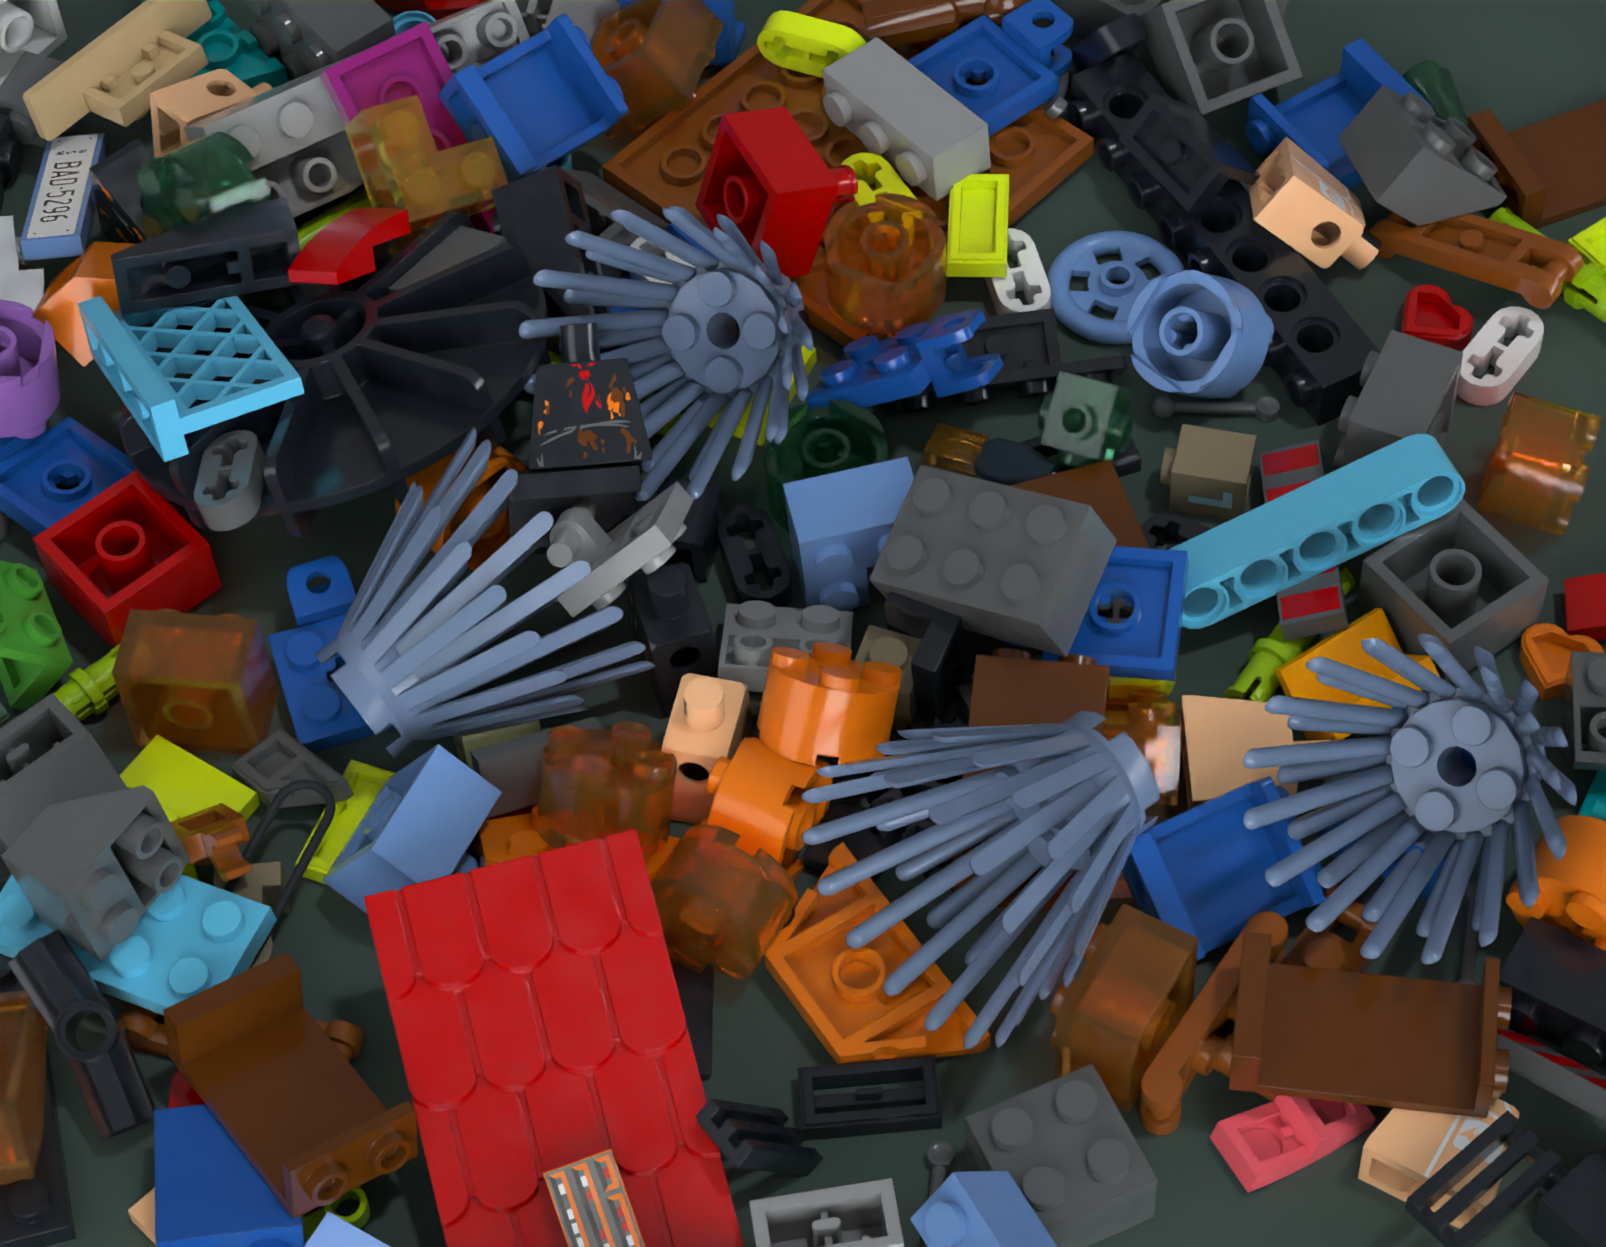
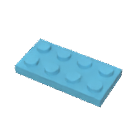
(177, 950)

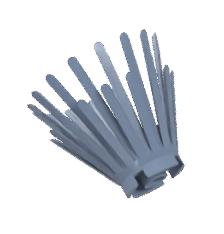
(692, 337)
(406, 653)
(1415, 792)
(1057, 804)

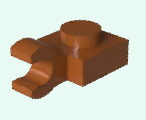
(214, 838)

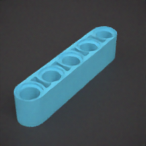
(1317, 527)

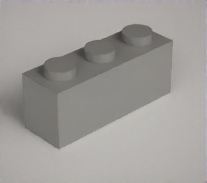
(906, 118)

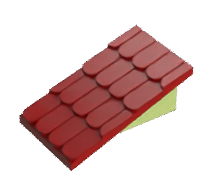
(546, 1033)

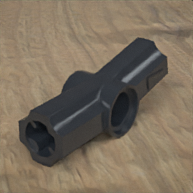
(64, 996)

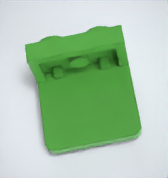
(30, 637)

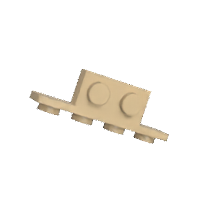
(122, 67)

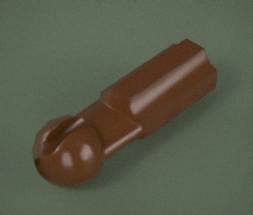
(922, 20)

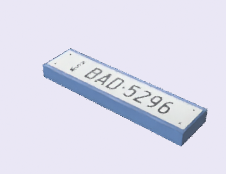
(63, 198)

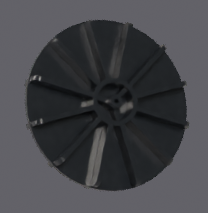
(381, 375)

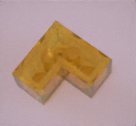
(409, 173)

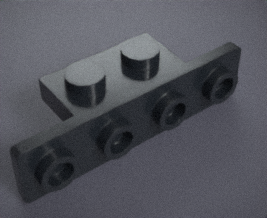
(1029, 357)

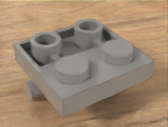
(634, 544)
(758, 627)

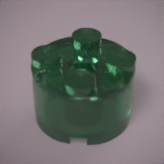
(197, 182)
(820, 444)

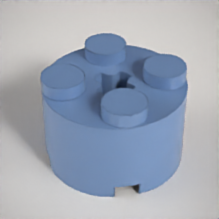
(1198, 335)

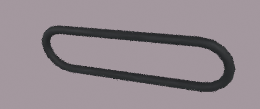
(309, 851)

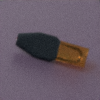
(991, 460)

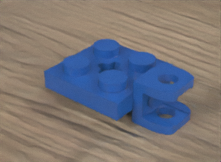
(1011, 59)
(905, 365)
(60, 455)
(1147, 641)
(317, 707)

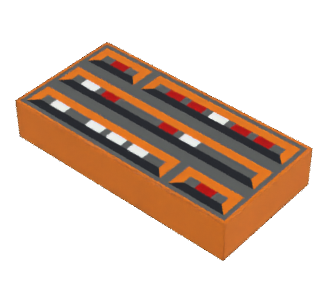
(593, 1203)

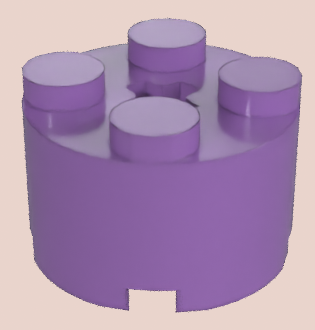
(27, 372)

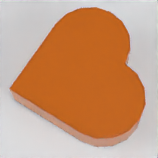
(1546, 656)

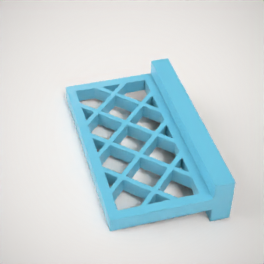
(146, 376)

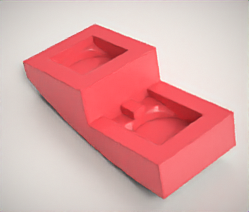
(1286, 1136)

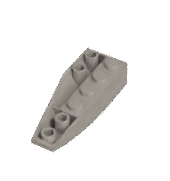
(299, 133)

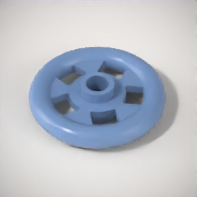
(1079, 260)

